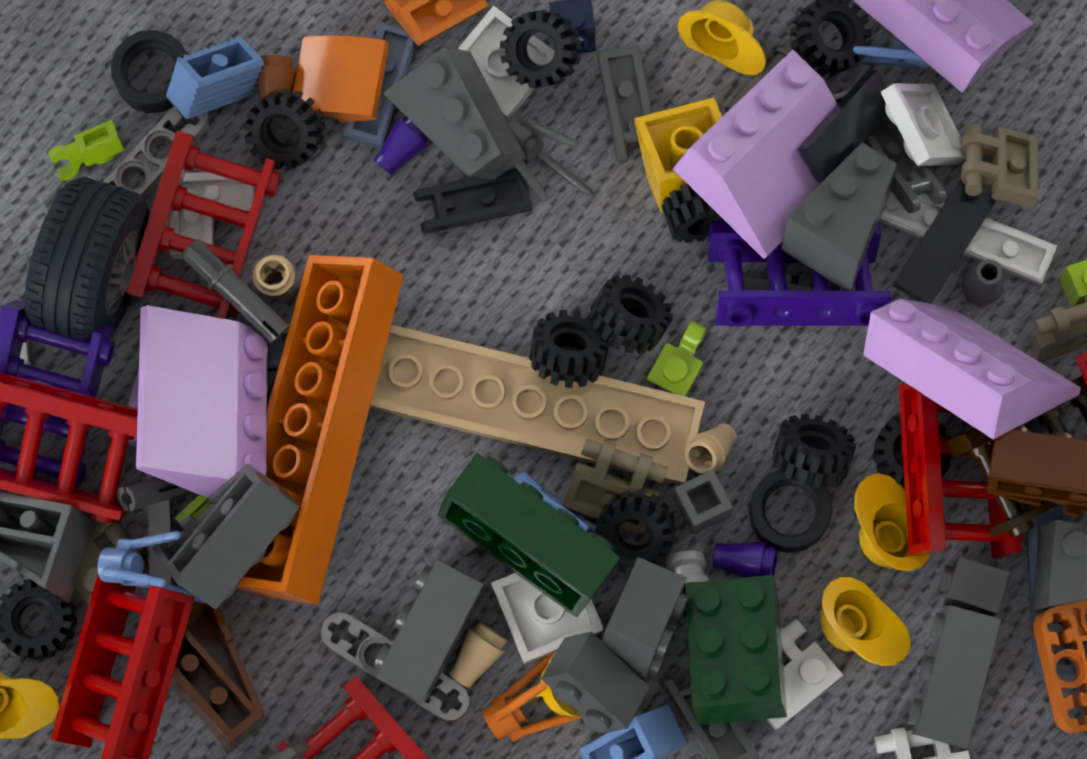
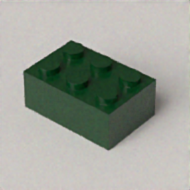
(735, 650)

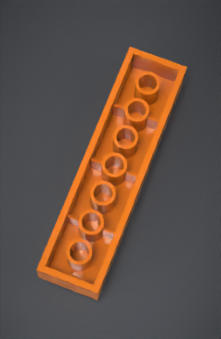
(321, 414)

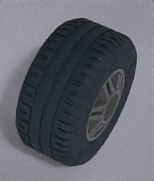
(85, 258)

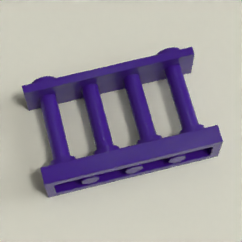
(782, 305)
(13, 332)

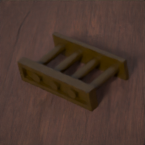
(981, 446)

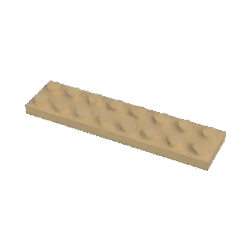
(509, 402)

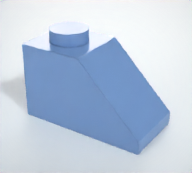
(647, 737)

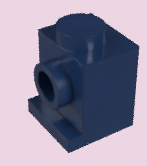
(581, 18)

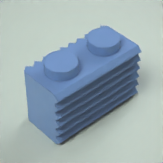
(214, 77)

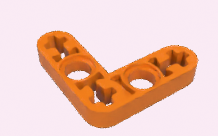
(1074, 633)

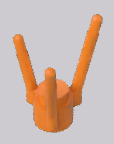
(506, 711)

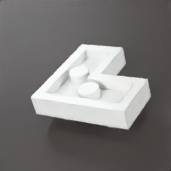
(213, 188)

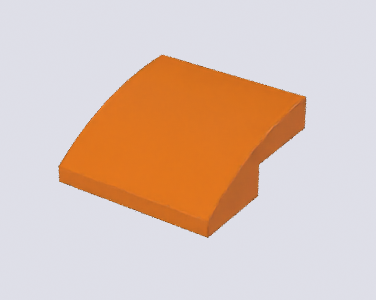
(430, 18)
(342, 75)

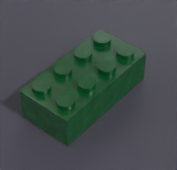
(528, 534)

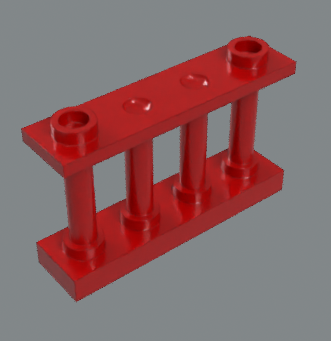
(174, 197)
(81, 413)
(926, 486)
(146, 677)
(359, 706)

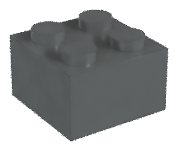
(646, 617)

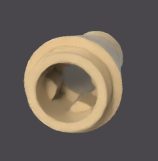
(273, 268)
(710, 448)
(478, 653)

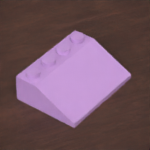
(952, 35)
(751, 159)
(963, 366)
(200, 399)

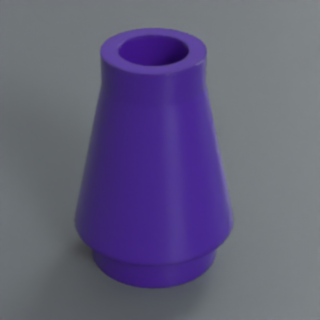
(401, 145)
(746, 558)

